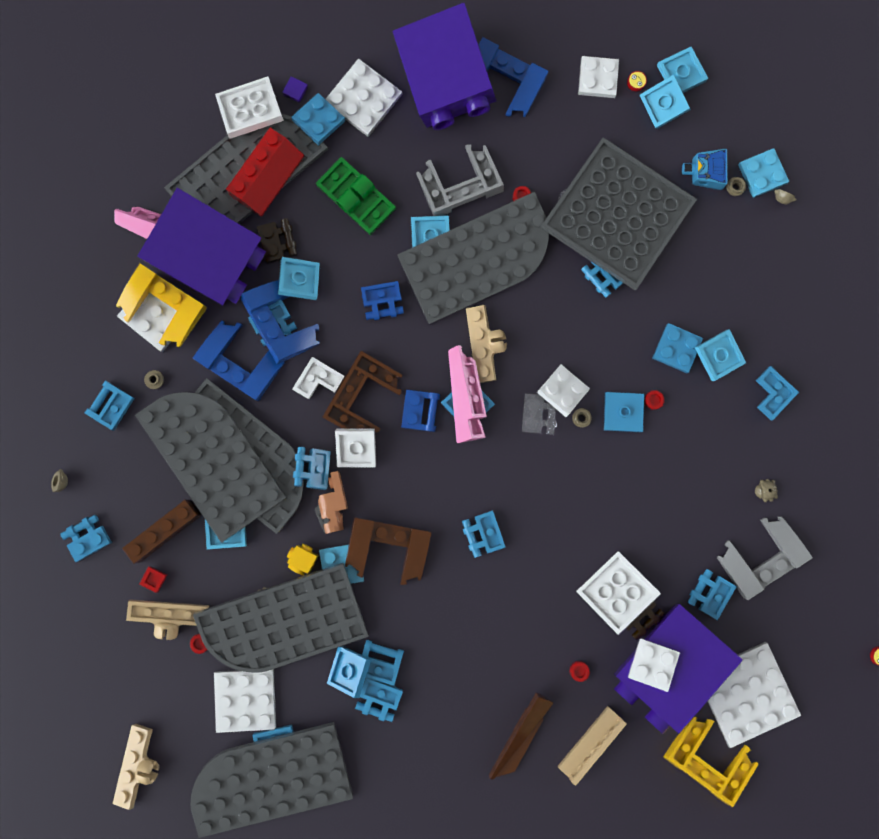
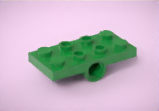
(356, 195)

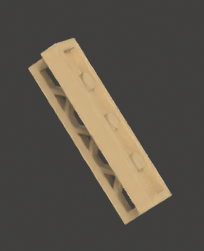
(592, 745)

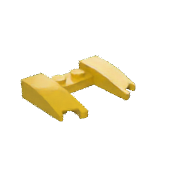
(145, 282)
(726, 786)

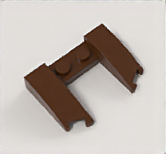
(362, 368)
(365, 531)

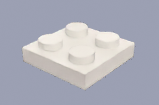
(598, 77)
(563, 390)
(355, 447)
(653, 665)

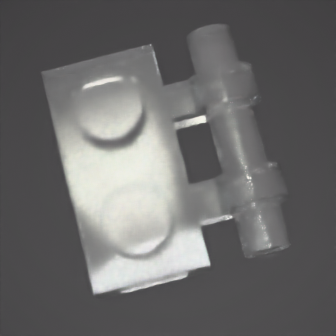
(533, 415)

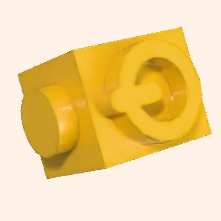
(301, 559)

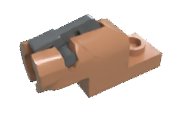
(331, 504)

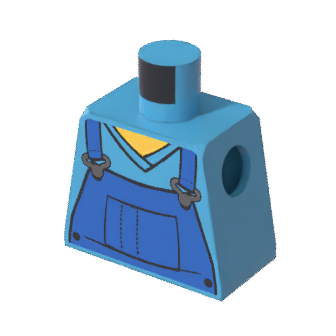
(708, 169)

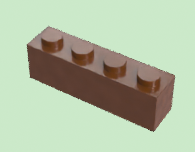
(161, 531)

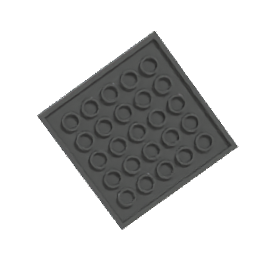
(618, 213)

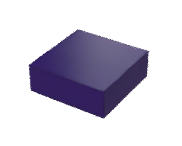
(295, 89)

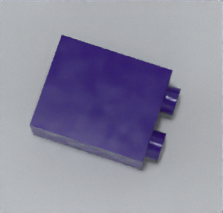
(445, 67)
(202, 248)
(699, 672)

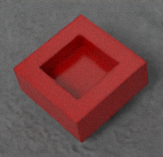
(153, 579)

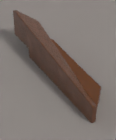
(521, 736)

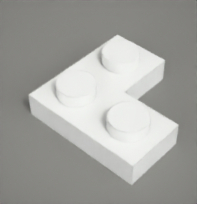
(315, 374)

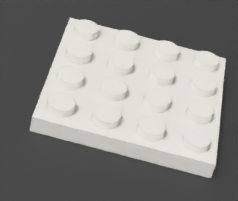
(753, 698)

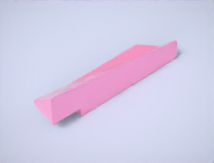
(138, 220)
(467, 396)

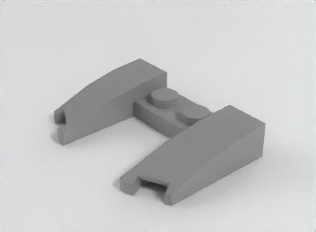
(444, 200)
(753, 581)

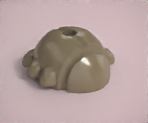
(784, 197)
(59, 481)
(762, 490)

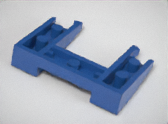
(529, 76)
(280, 346)
(211, 356)

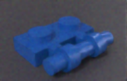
(382, 294)

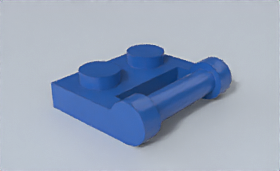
(414, 409)

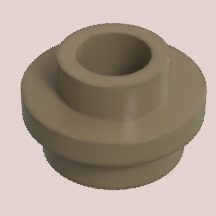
(736, 181)
(159, 382)
(585, 413)

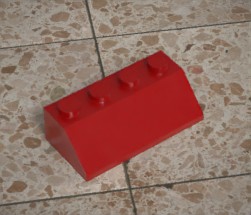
(265, 172)

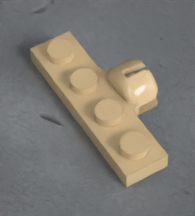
(484, 342)
(163, 615)
(135, 767)

